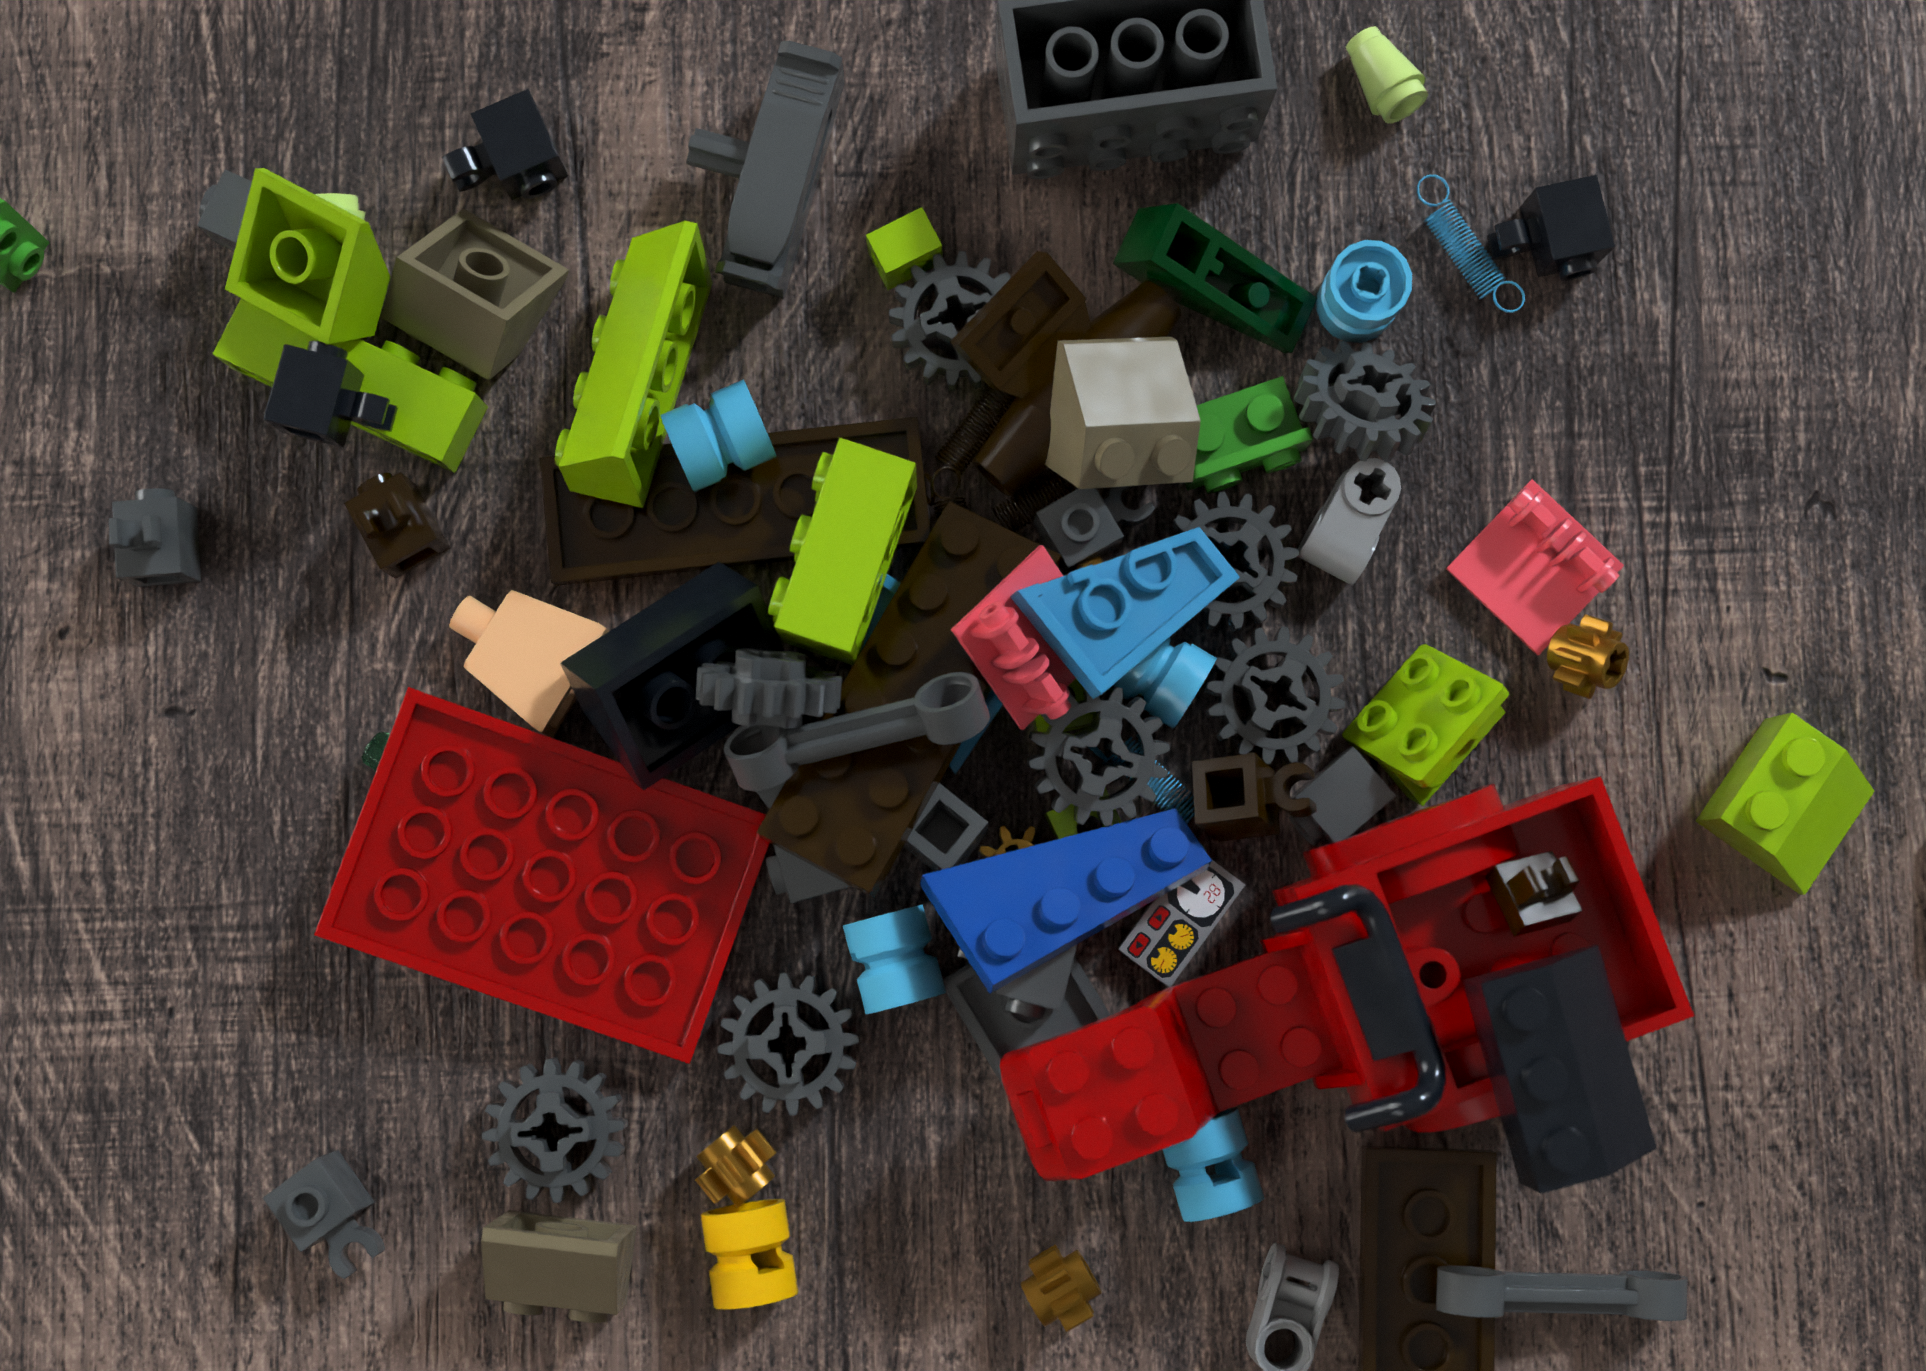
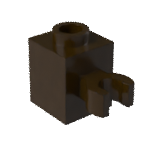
(396, 523)
(1243, 796)

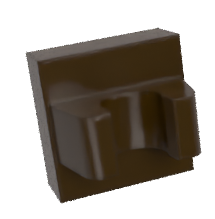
(1535, 892)

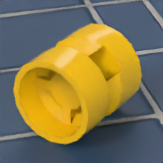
(749, 1254)

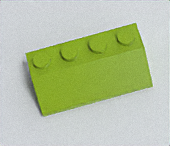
(636, 366)

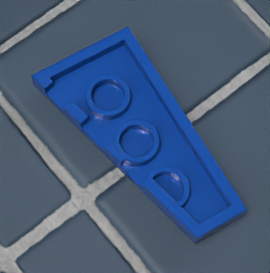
(1052, 895)

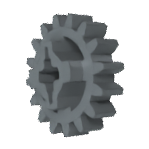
(932, 327)
(1364, 401)
(1253, 577)
(768, 688)
(1300, 710)
(1091, 784)
(760, 1046)
(554, 1159)

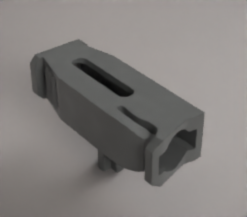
(775, 168)

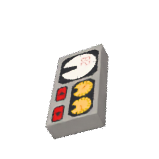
(1179, 923)

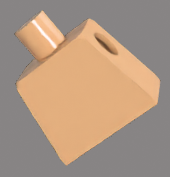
(522, 653)

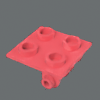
(1535, 567)
(1012, 652)

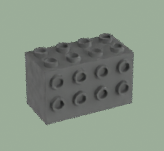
(1130, 80)

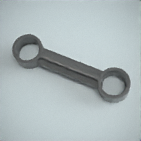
(943, 709)
(1492, 1292)

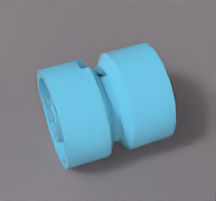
(1363, 291)
(718, 436)
(1168, 679)
(894, 959)
(1235, 1181)

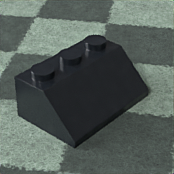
(643, 673)
(1560, 1069)

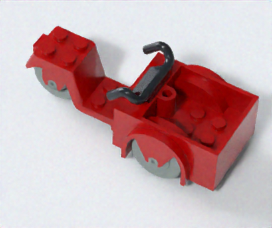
(1353, 988)

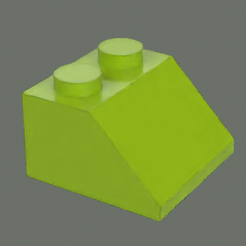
(308, 262)
(1788, 800)

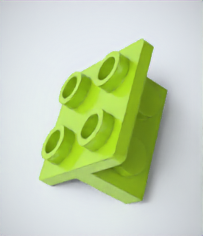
(1427, 720)

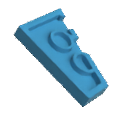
(1124, 608)

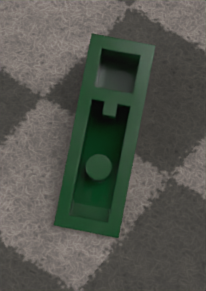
(1214, 275)

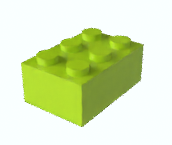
(843, 550)

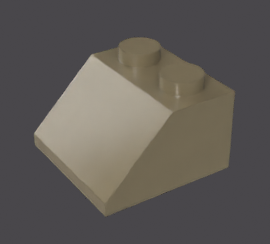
(472, 292)
(1122, 413)
(557, 1264)

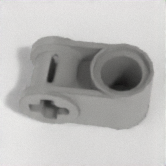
(1345, 527)
(1291, 1307)

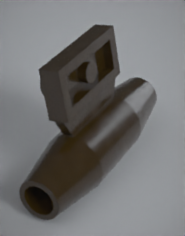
(1016, 348)

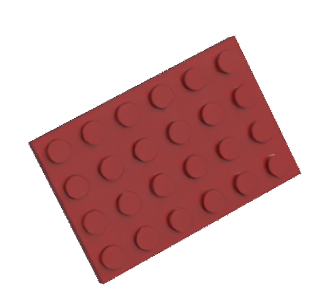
(545, 876)

